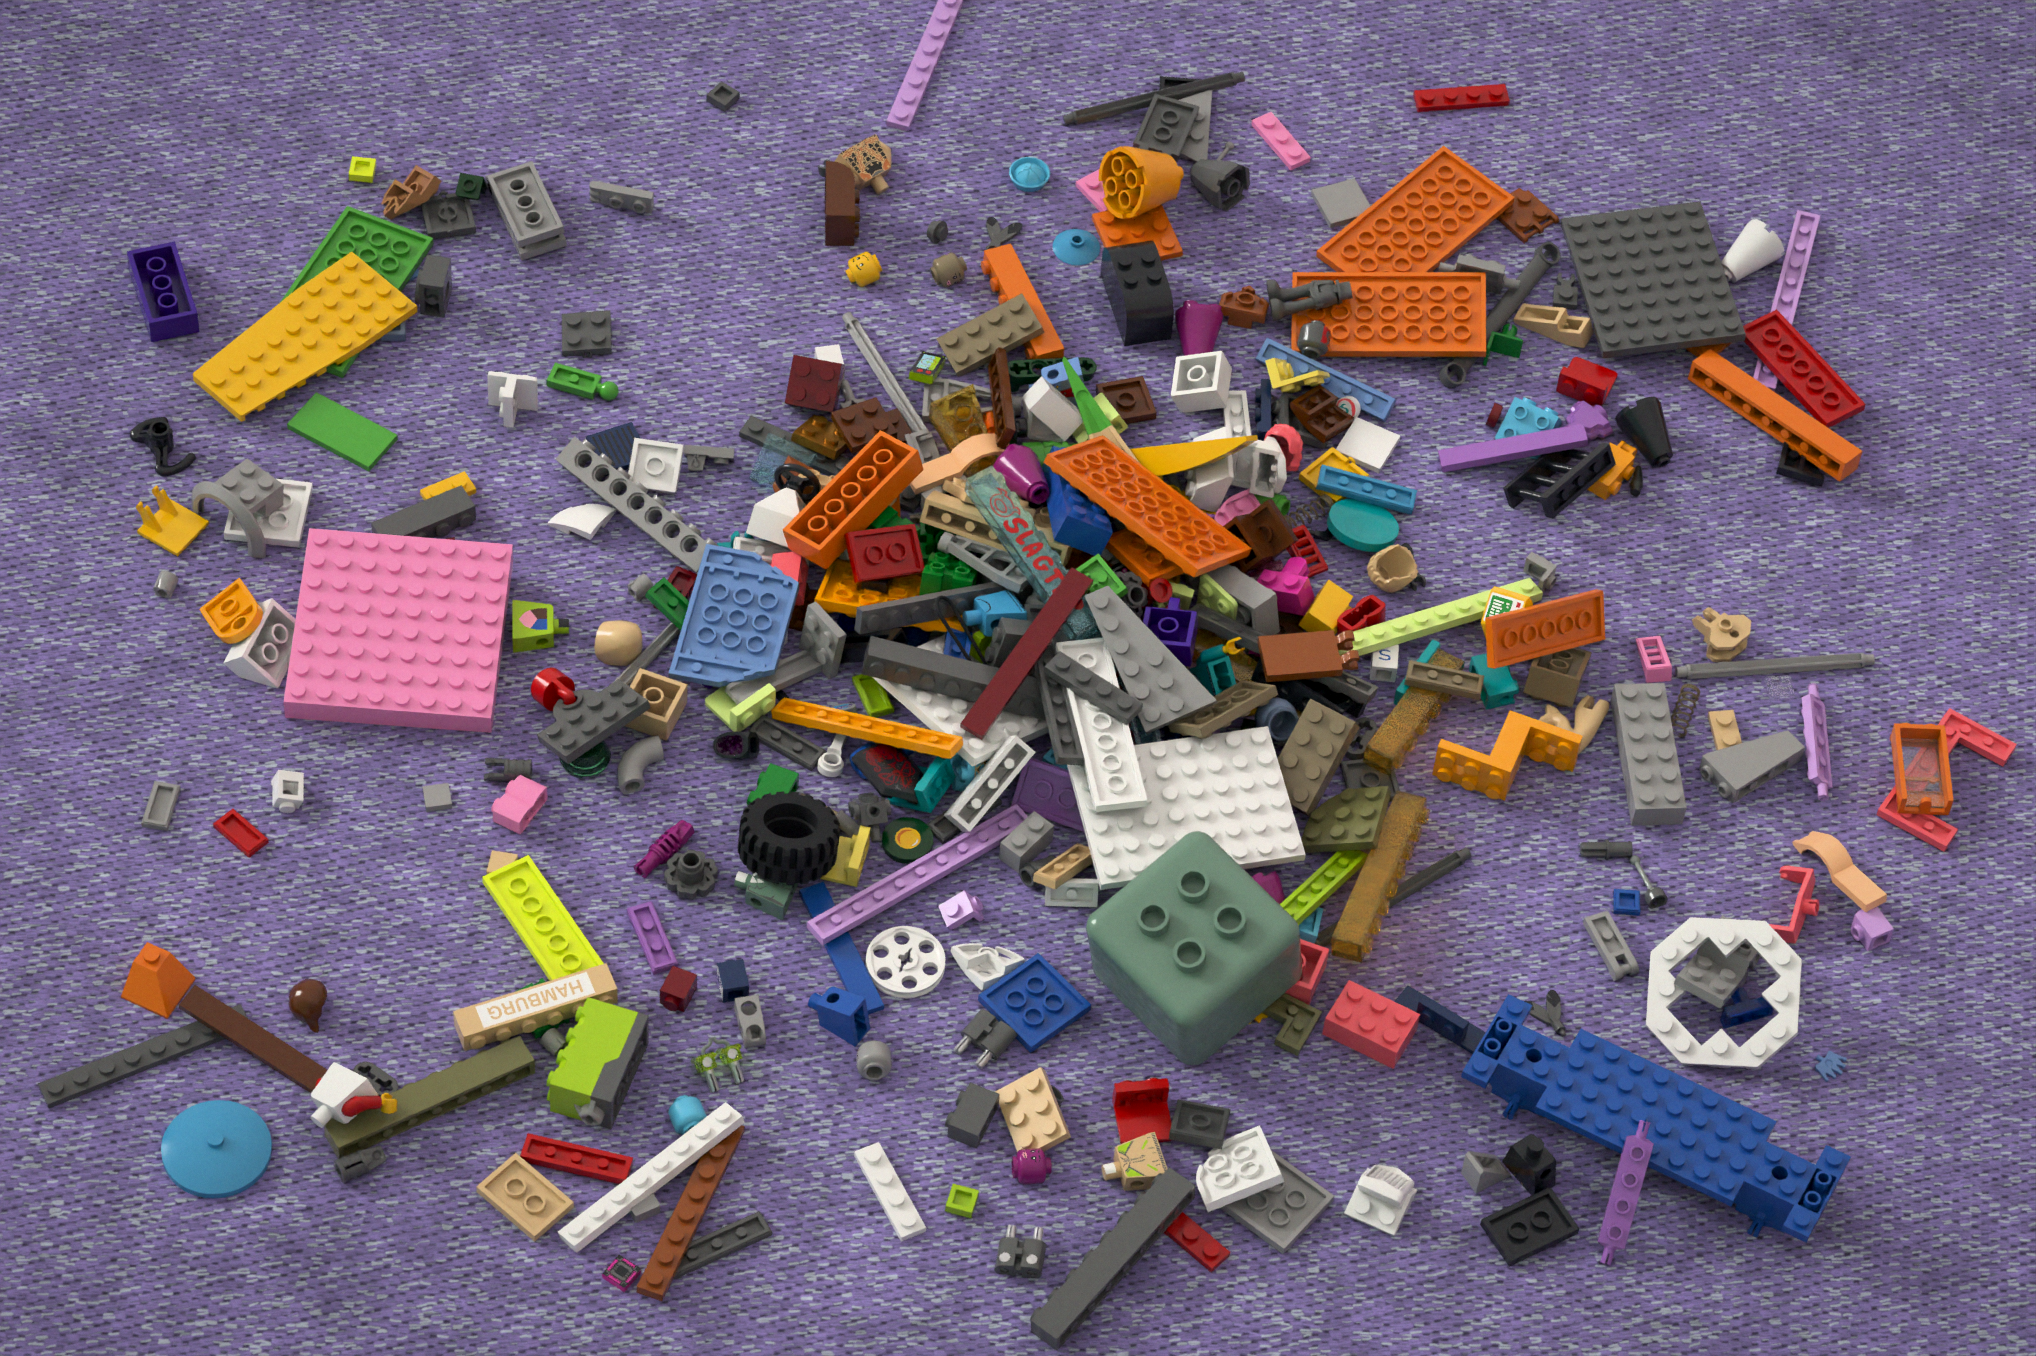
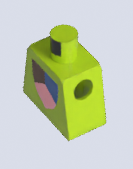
(535, 626)

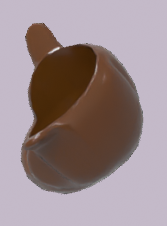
(307, 1002)

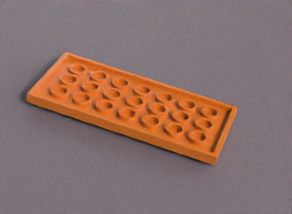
(1419, 219)
(1401, 314)
(1147, 506)

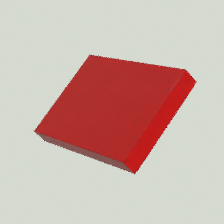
(884, 553)

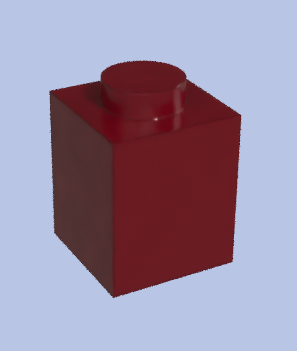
(678, 989)

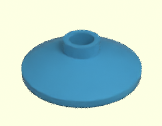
(1076, 253)

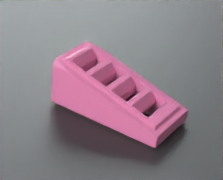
(1656, 672)

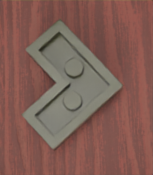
(1298, 1022)

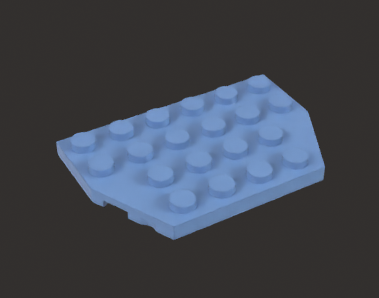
(734, 619)

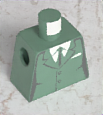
(765, 895)

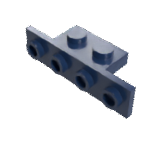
(1441, 1019)

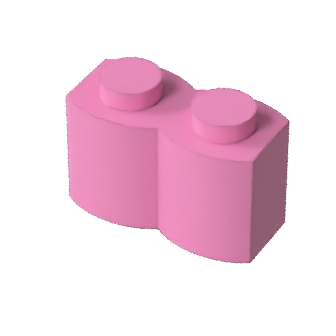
(519, 804)

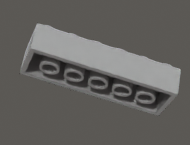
(1648, 754)

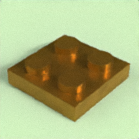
(820, 437)

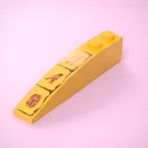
(1188, 456)

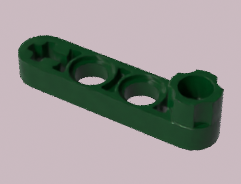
(1022, 374)

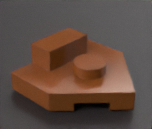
(1244, 307)

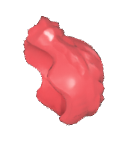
(1290, 444)

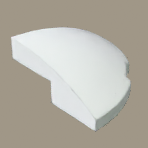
(582, 519)
(985, 959)

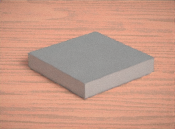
(1340, 202)

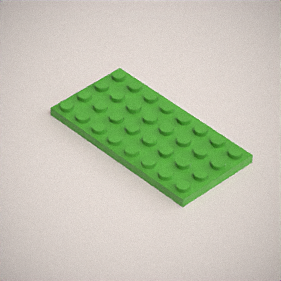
(384, 246)

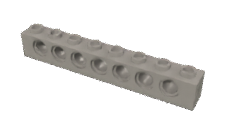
(573, 460)

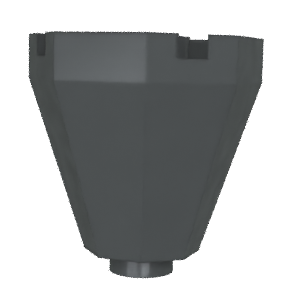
(1220, 177)

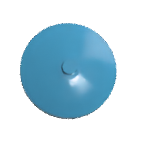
(216, 1149)

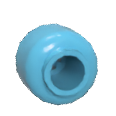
(686, 1113)

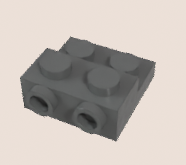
(1285, 415)

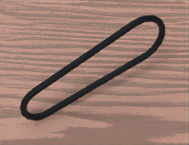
(963, 625)

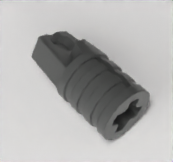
(367, 1160)

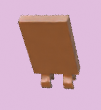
(1307, 655)

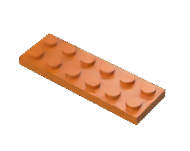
(1545, 628)

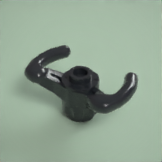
(161, 443)

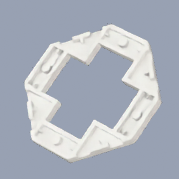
(1720, 1048)

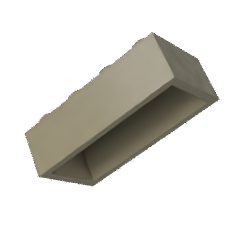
(1314, 754)

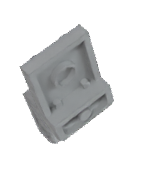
(1715, 976)

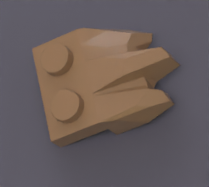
(411, 193)

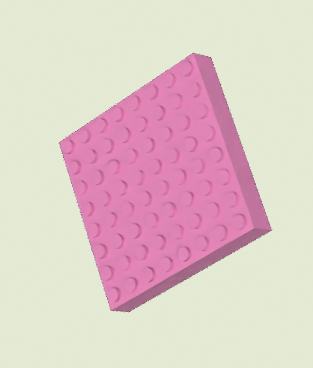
(399, 631)

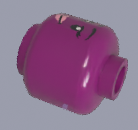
(1031, 1166)

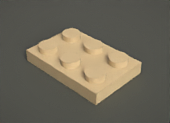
(1033, 1112)
(525, 1197)

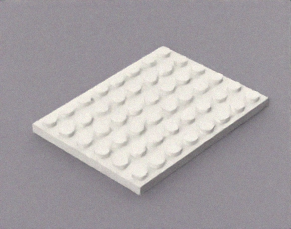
(1192, 784)

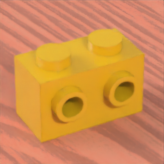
(1326, 608)

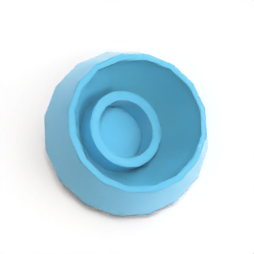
(1029, 174)

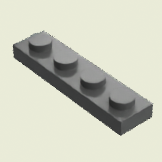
(1093, 688)

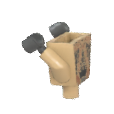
(868, 161)

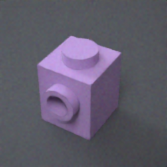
(1871, 928)

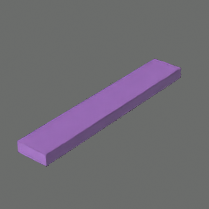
(1513, 448)

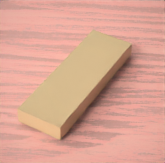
(1064, 866)

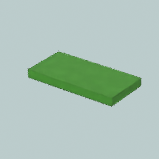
(342, 431)

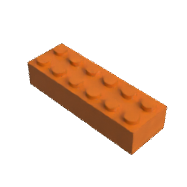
(853, 499)

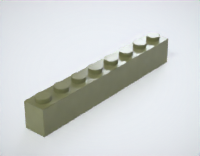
(434, 1096)

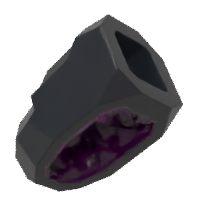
(737, 745)

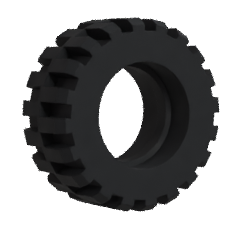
(788, 838)

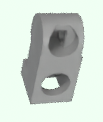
(750, 1021)

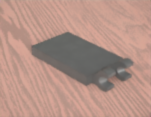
(1166, 126)

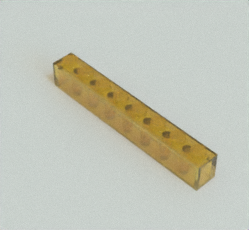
(1379, 877)

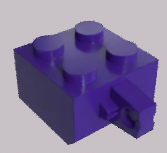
(1174, 628)

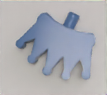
(1829, 1065)

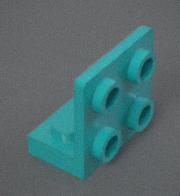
(931, 787)

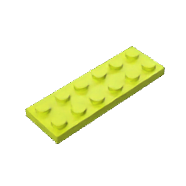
(540, 919)

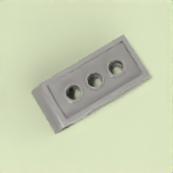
(526, 210)

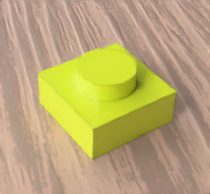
(362, 169)

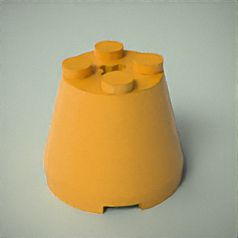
(1138, 180)

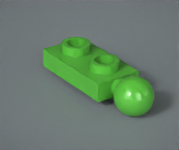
(580, 383)

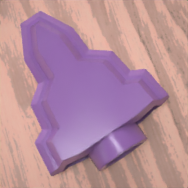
(1594, 420)

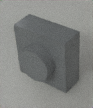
(723, 96)

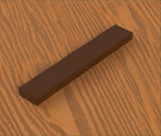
(1001, 398)
(252, 1038)

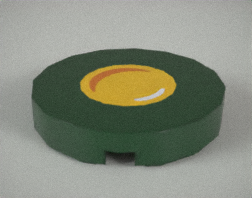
(907, 839)

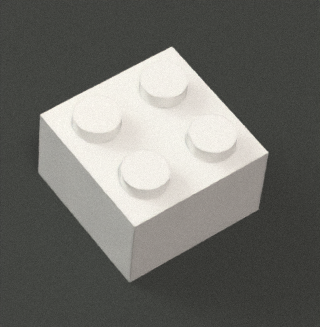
(1201, 382)

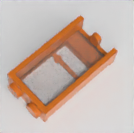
(1921, 769)

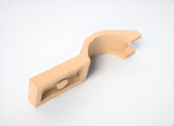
(956, 462)
(1842, 870)

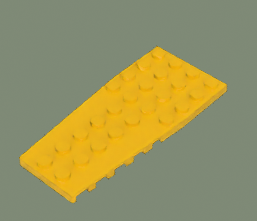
(303, 335)

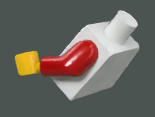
(345, 1094)

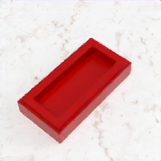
(240, 833)

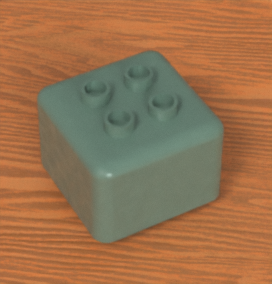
(1194, 947)

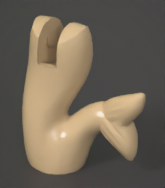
(1586, 720)

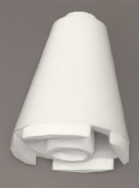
(1751, 251)

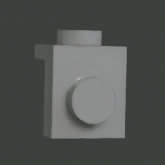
(1541, 570)

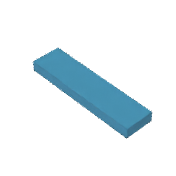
(1366, 489)

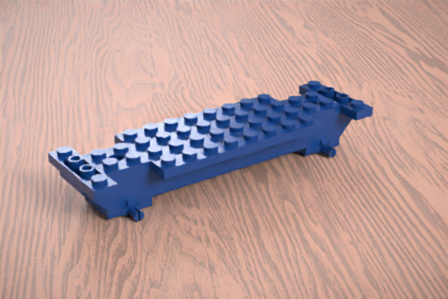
(1694, 1131)

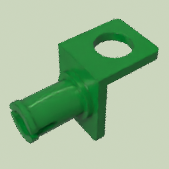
(1504, 343)

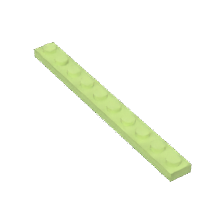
(1433, 619)

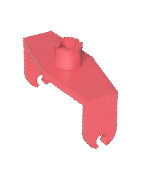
(1804, 904)

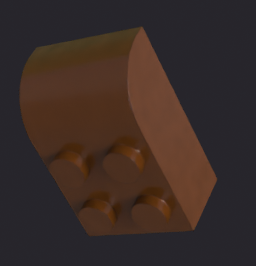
(840, 205)

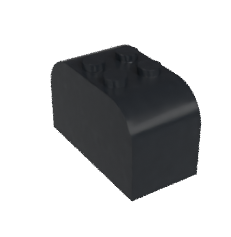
(1138, 292)

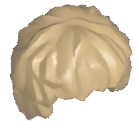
(1392, 568)

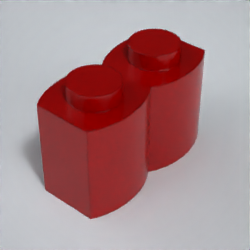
(1366, 613)

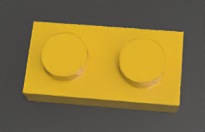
(448, 484)

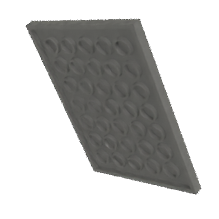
(1652, 279)

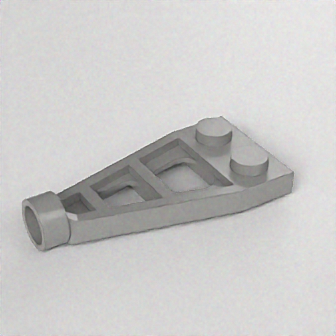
(944, 387)
(959, 546)

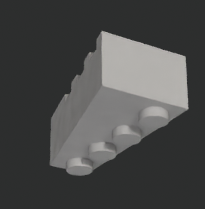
(1255, 602)

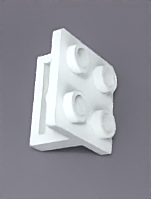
(512, 393)

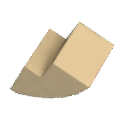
(1555, 324)

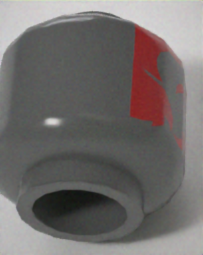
(1314, 339)

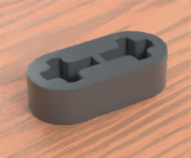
(1362, 739)
(378, 1076)

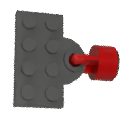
(582, 715)

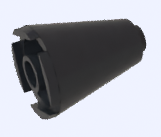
(1647, 430)

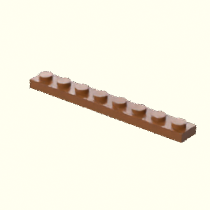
(687, 1217)

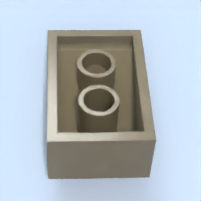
(1557, 676)

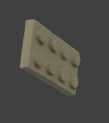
(1000, 327)
(1231, 704)

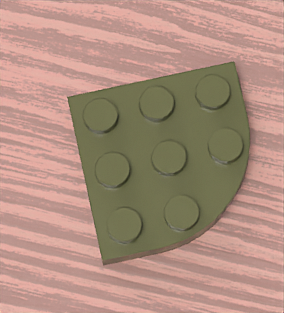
(1347, 821)

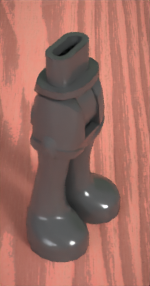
(1321, 293)

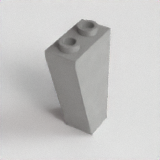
(1750, 764)

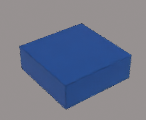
(1626, 902)

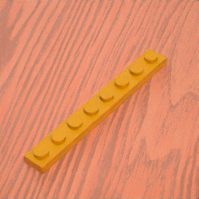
(867, 728)

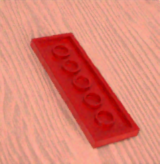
(1802, 369)

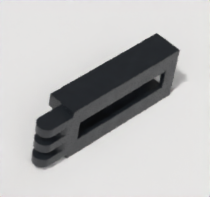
(856, 643)

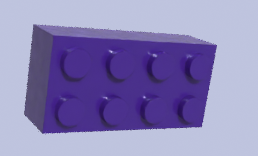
(163, 291)

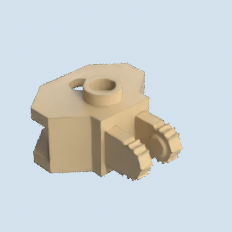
(1723, 634)

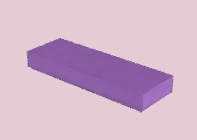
(652, 937)

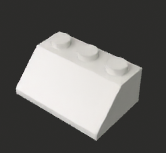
(1210, 483)
(267, 651)

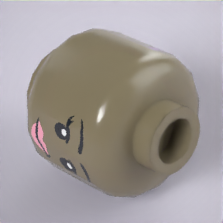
(948, 269)

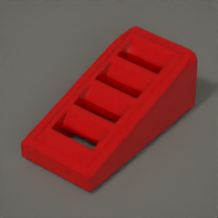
(1305, 539)

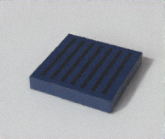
(615, 444)

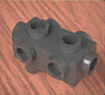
(870, 811)

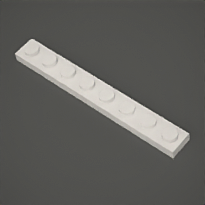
(651, 1177)

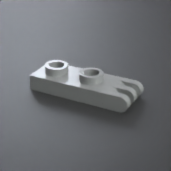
(622, 197)

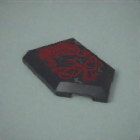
(889, 771)

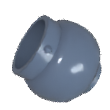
(1278, 716)

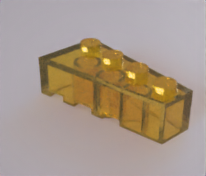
(957, 419)

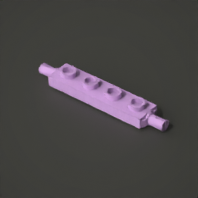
(1816, 742)

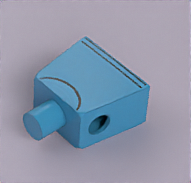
(990, 608)

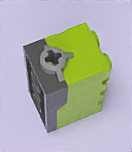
(598, 1063)

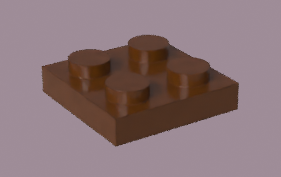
(1129, 399)

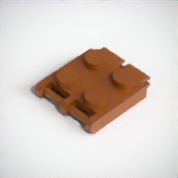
(1526, 214)

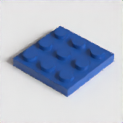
(1034, 1002)

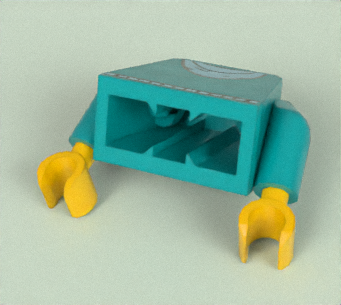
(1215, 668)

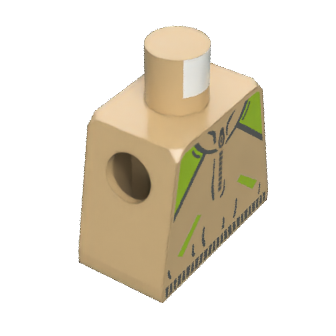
(1136, 1163)

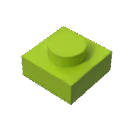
(962, 1201)

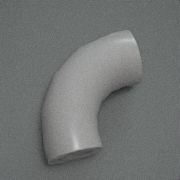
(635, 761)

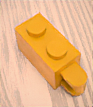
(1611, 481)

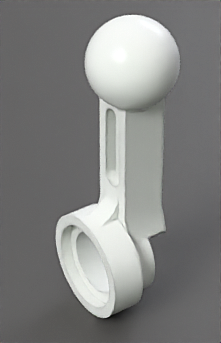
(833, 755)

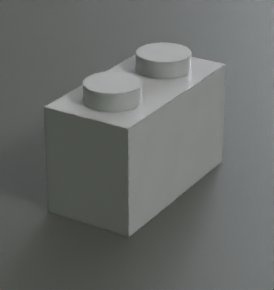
(1026, 841)

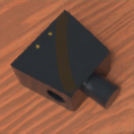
(1530, 1161)

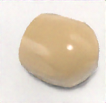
(618, 642)

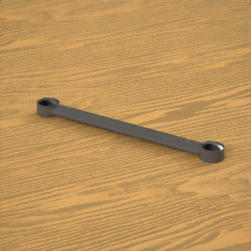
(1504, 309)

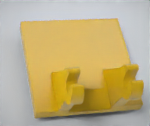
(172, 525)

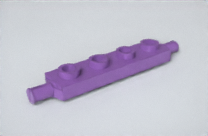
(1625, 1192)

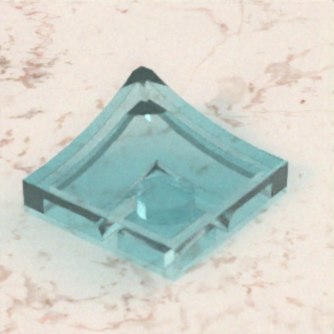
(773, 454)

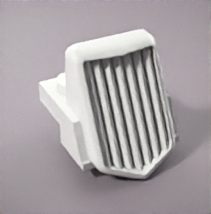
(1260, 467)
(1382, 1198)

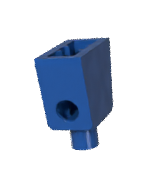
(842, 1014)

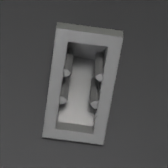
(1483, 1170)

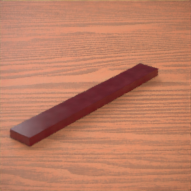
(1026, 653)

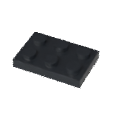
(1529, 1226)

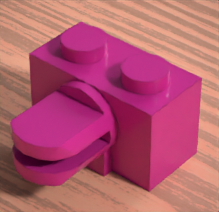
(1291, 586)

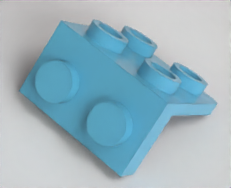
(1526, 418)

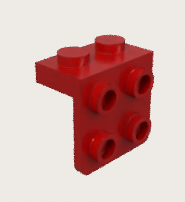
(1586, 381)
(1142, 1109)

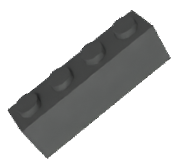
(430, 517)

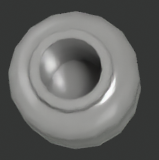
(874, 1060)

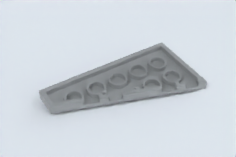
(1146, 664)

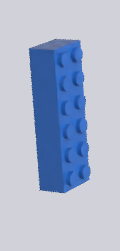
(1074, 517)

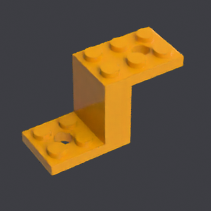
(1496, 772)

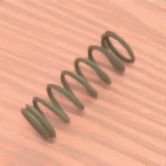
(1322, 500)
(1683, 694)

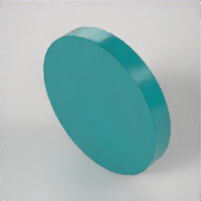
(1362, 525)

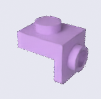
(961, 909)

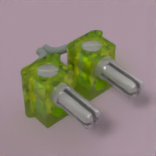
(728, 1055)

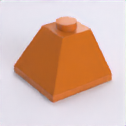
(157, 981)

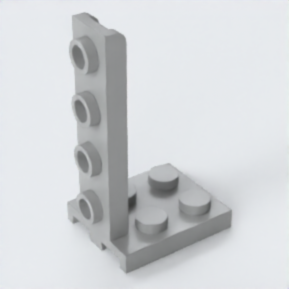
(821, 651)

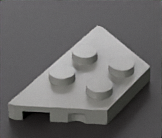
(1197, 142)

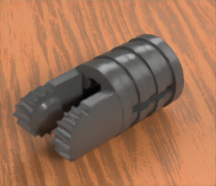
(512, 769)

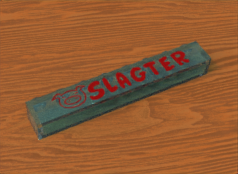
(1026, 545)

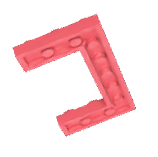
(1971, 735)

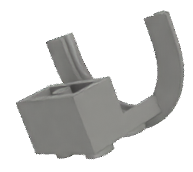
(244, 492)

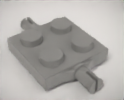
(1495, 272)

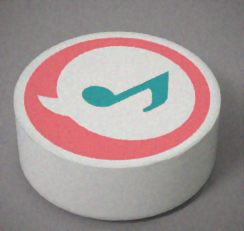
(1349, 405)

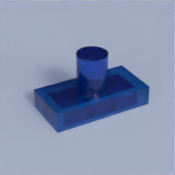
(1744, 1009)

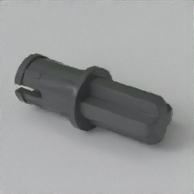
(1606, 849)

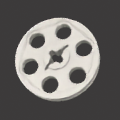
(912, 970)

